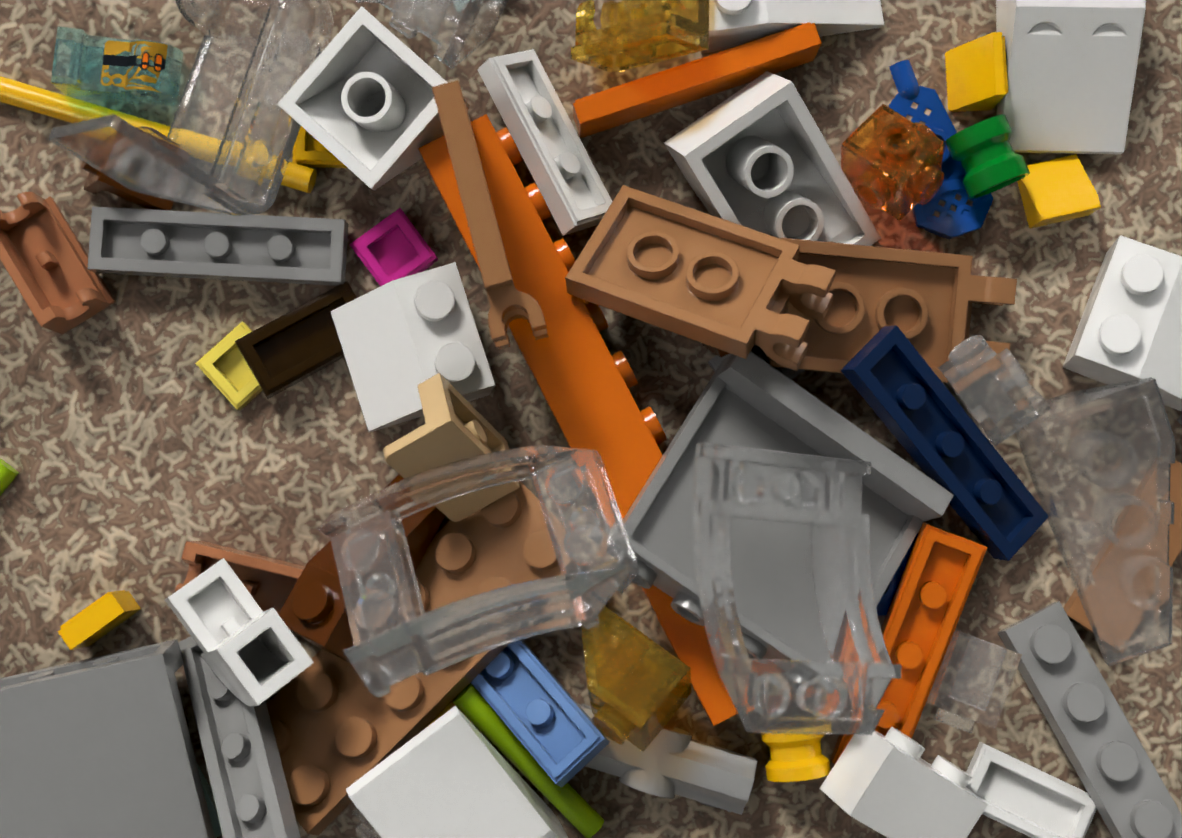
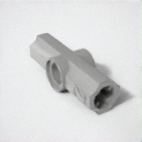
(680, 767)

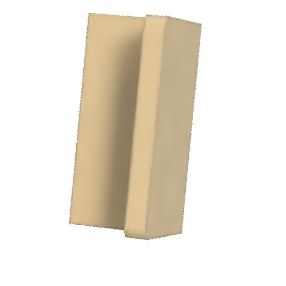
(451, 433)

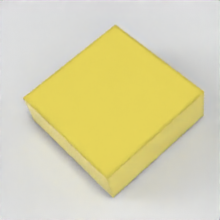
(229, 370)

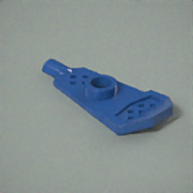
(965, 217)

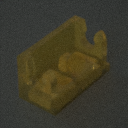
(639, 32)

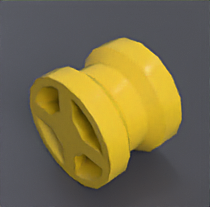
(795, 757)

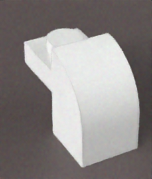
(239, 641)

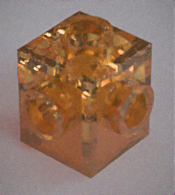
(893, 162)

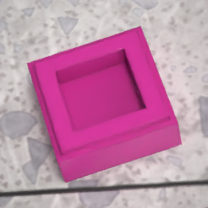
(393, 249)

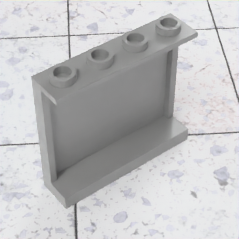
(771, 561)
(100, 750)

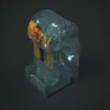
(116, 69)

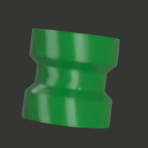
(987, 156)

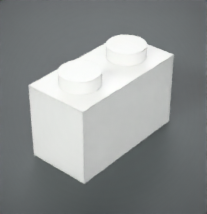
(900, 794)

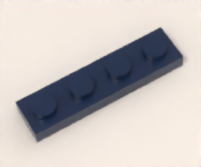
(945, 442)

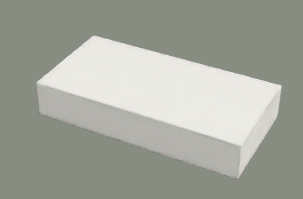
(1028, 797)

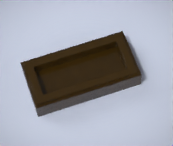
(296, 342)

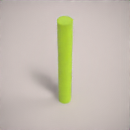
(564, 798)

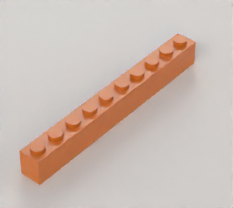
(574, 367)

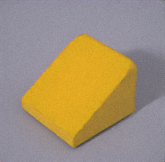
(977, 74)
(1057, 192)

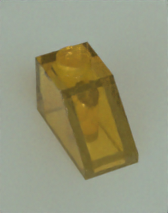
(631, 681)

